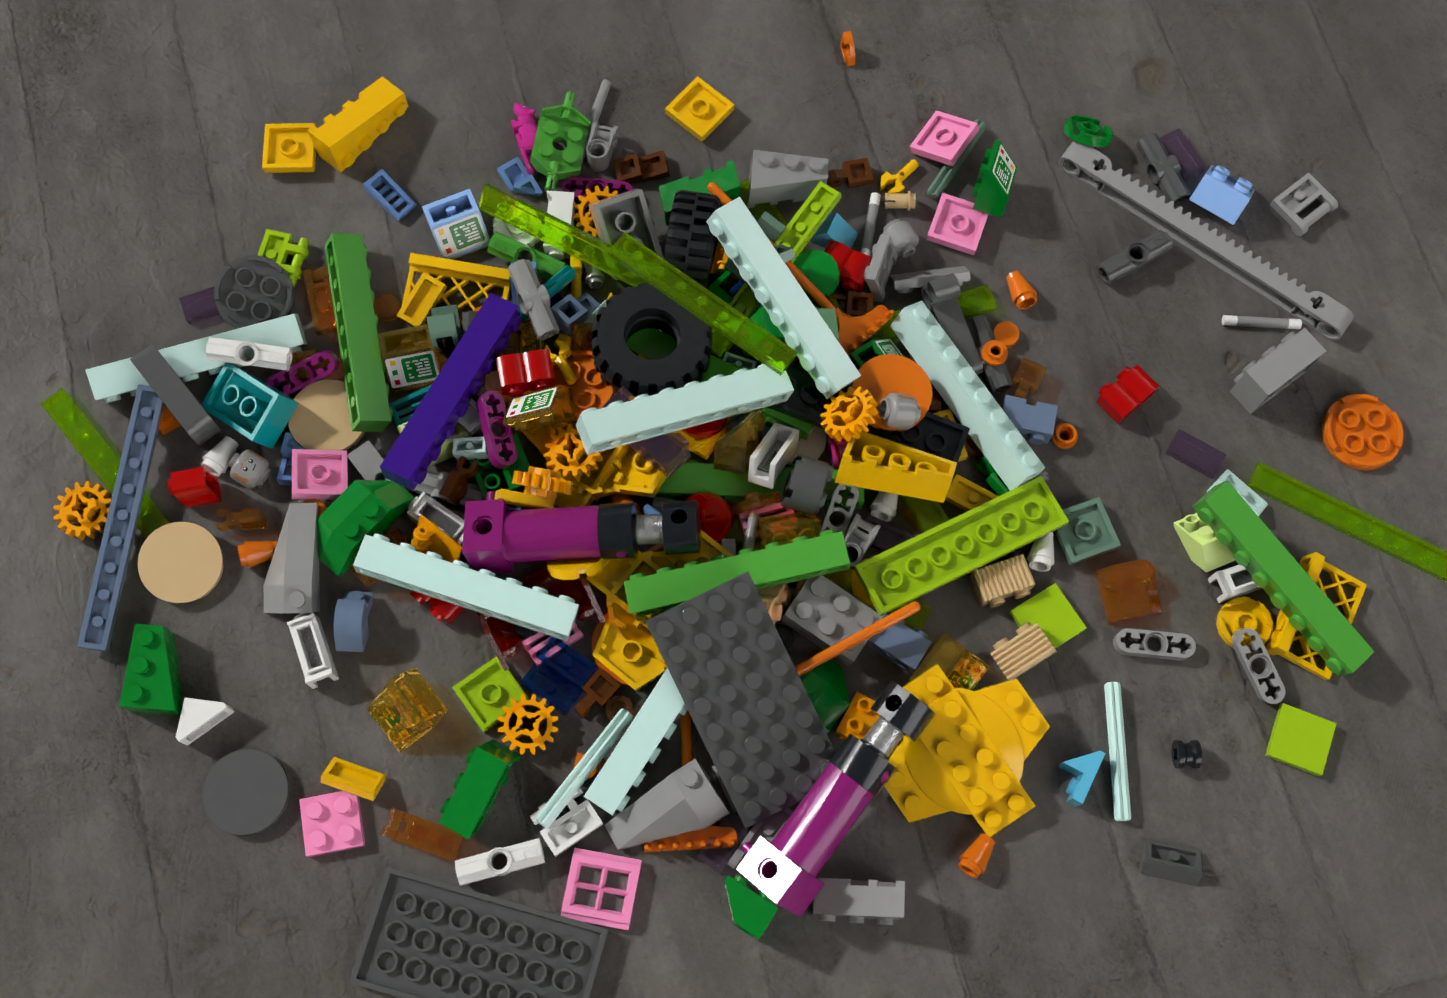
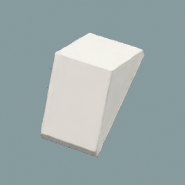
(199, 717)

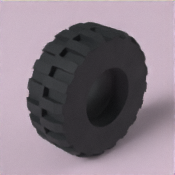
(644, 309)

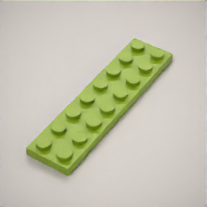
(960, 545)

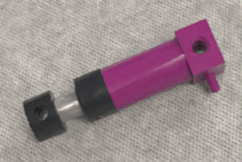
(502, 536)
(856, 774)

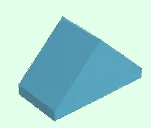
(835, 229)

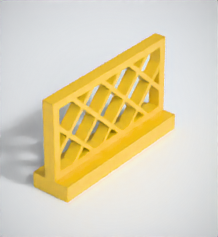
(458, 270)
(1284, 634)

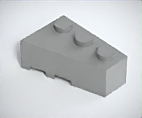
(783, 177)
(859, 900)

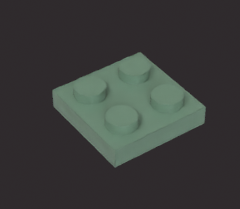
(1087, 532)

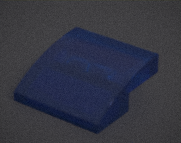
(559, 676)

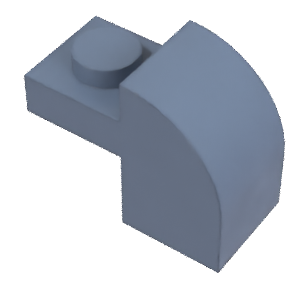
(573, 311)
(351, 621)

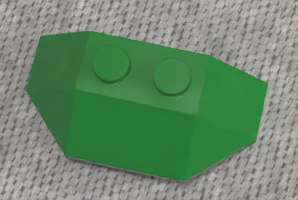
(361, 509)
(827, 692)

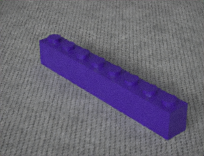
(451, 392)

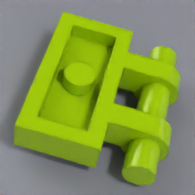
(278, 245)

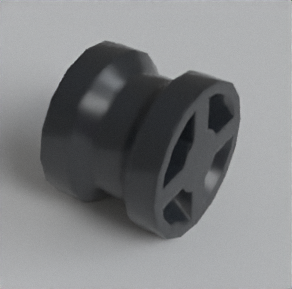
(1186, 754)

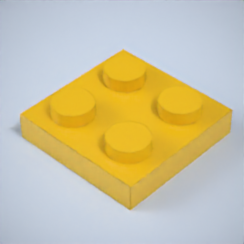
(699, 109)
(288, 148)

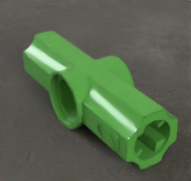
(512, 250)

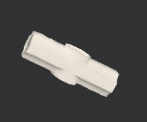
(234, 352)
(481, 866)

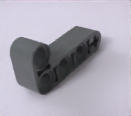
(941, 300)
(175, 395)

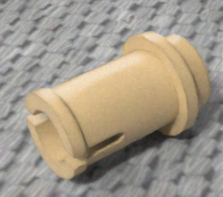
(902, 200)

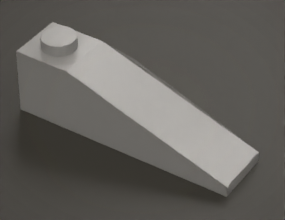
(294, 570)
(672, 807)

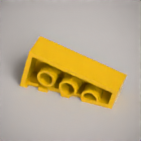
(358, 124)
(894, 468)

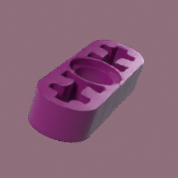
(590, 183)
(315, 359)
(493, 450)

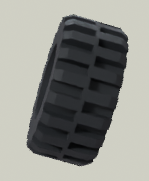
(688, 237)

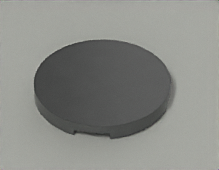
(253, 291)
(245, 792)

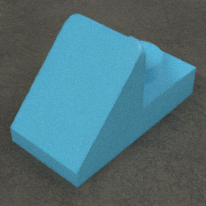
(1085, 770)

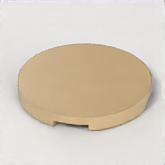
(323, 417)
(180, 562)

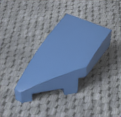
(516, 178)
(285, 471)

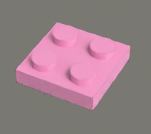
(944, 138)
(957, 224)
(319, 474)
(331, 823)

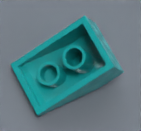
(249, 405)

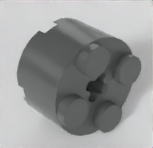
(806, 484)

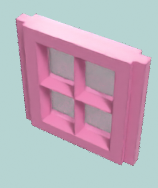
(601, 888)

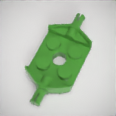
(564, 125)

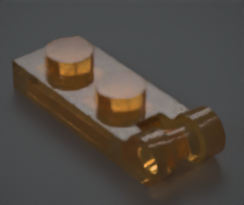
(320, 300)
(423, 835)

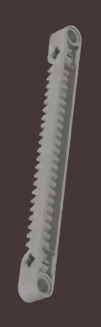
(1325, 317)

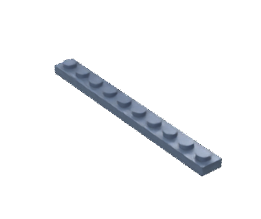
(121, 521)

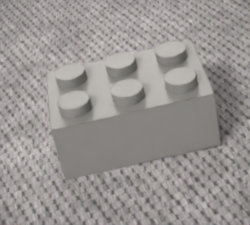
(627, 214)
(1276, 369)
(828, 615)

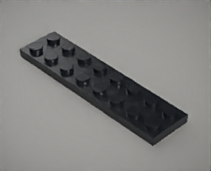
(930, 435)

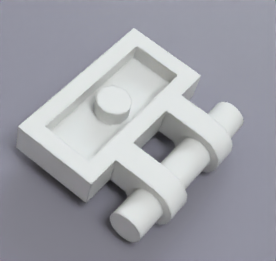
(571, 826)

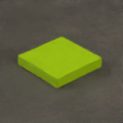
(1052, 614)
(487, 692)
(1300, 739)

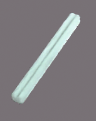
(1117, 752)
(584, 768)

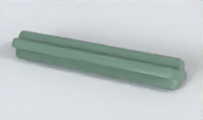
(948, 172)

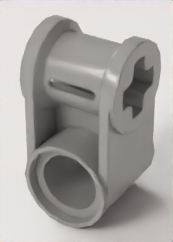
(601, 142)
(860, 539)

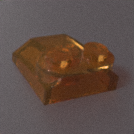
(1128, 590)

